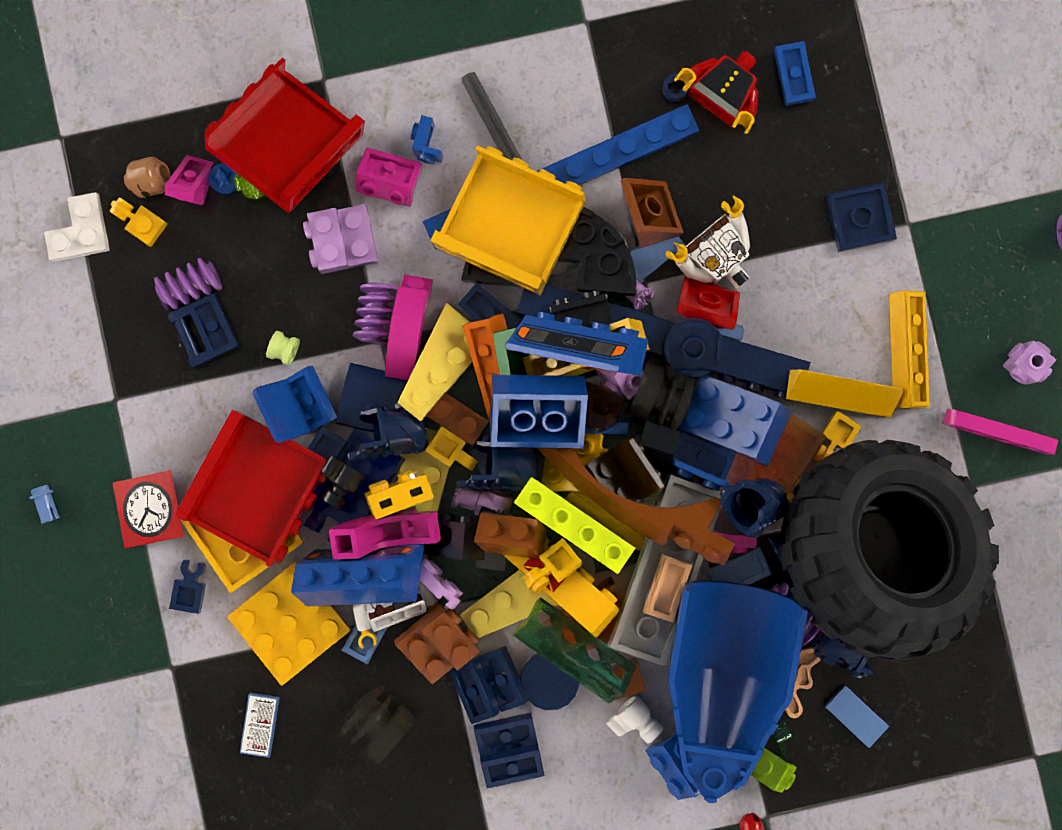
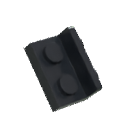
(589, 309)

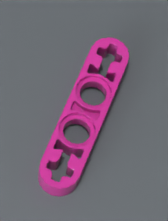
(1000, 432)

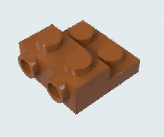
(438, 643)

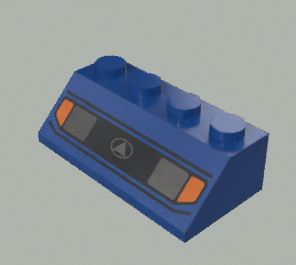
(579, 344)
(378, 577)

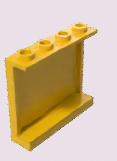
(511, 219)

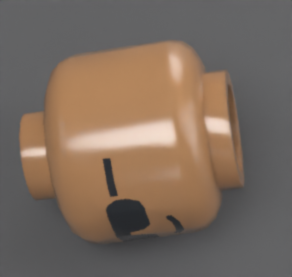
(147, 177)

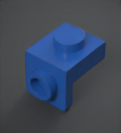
(422, 135)

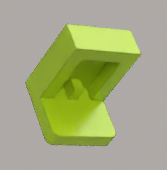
(774, 772)

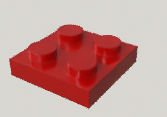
(709, 302)

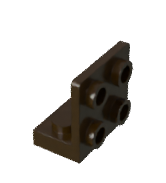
(626, 471)

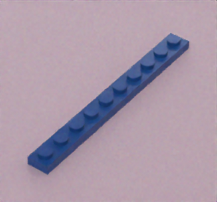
(611, 153)

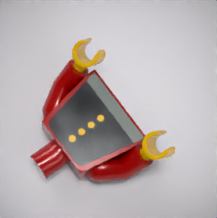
(724, 88)

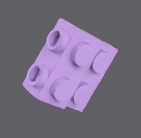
(340, 238)

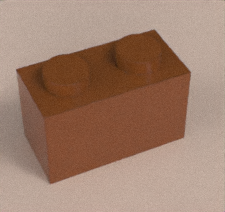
(458, 419)
(511, 535)

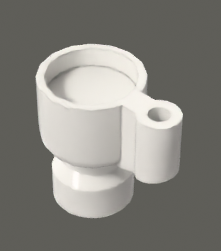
(635, 715)

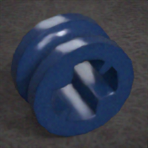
(668, 93)

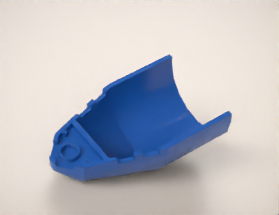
(731, 678)

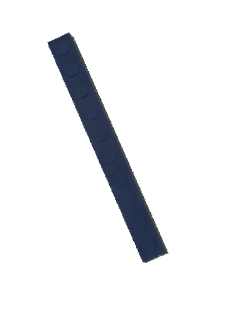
(739, 361)

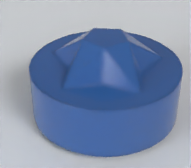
(222, 179)

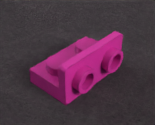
(387, 177)

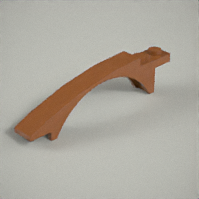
(683, 524)

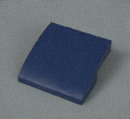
(366, 386)
(489, 685)
(508, 750)

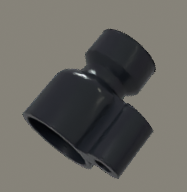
(344, 481)

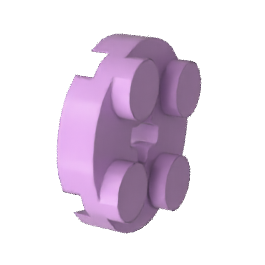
(431, 578)

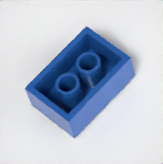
(538, 411)
(735, 419)

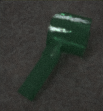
(781, 735)

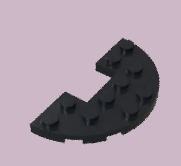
(601, 256)

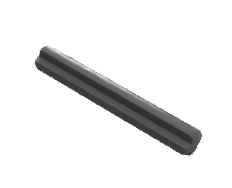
(489, 116)

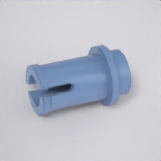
(44, 503)

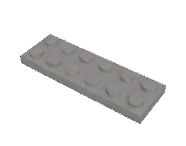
(639, 632)

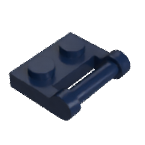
(211, 326)

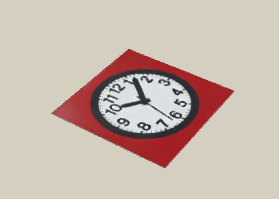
(147, 509)

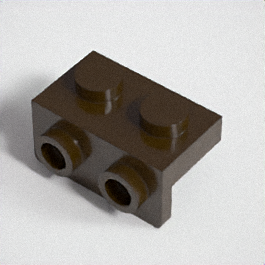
(602, 407)

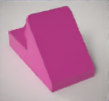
(190, 180)

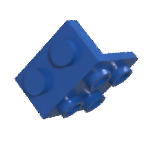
(294, 405)
(703, 461)
(667, 760)

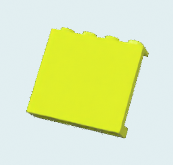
(574, 525)

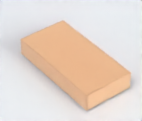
(667, 588)

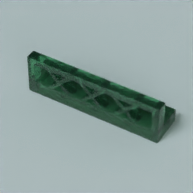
(575, 662)

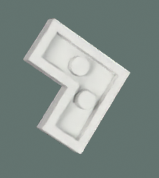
(84, 236)

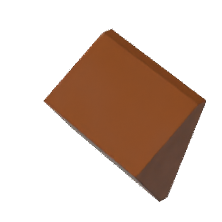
(650, 210)

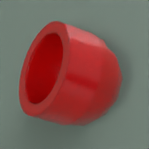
(751, 822)

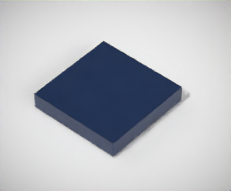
(861, 217)

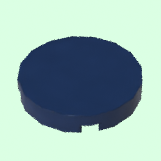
(693, 347)
(547, 684)

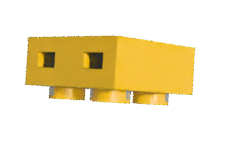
(405, 492)

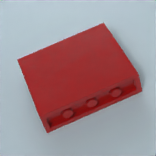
(282, 136)
(253, 488)

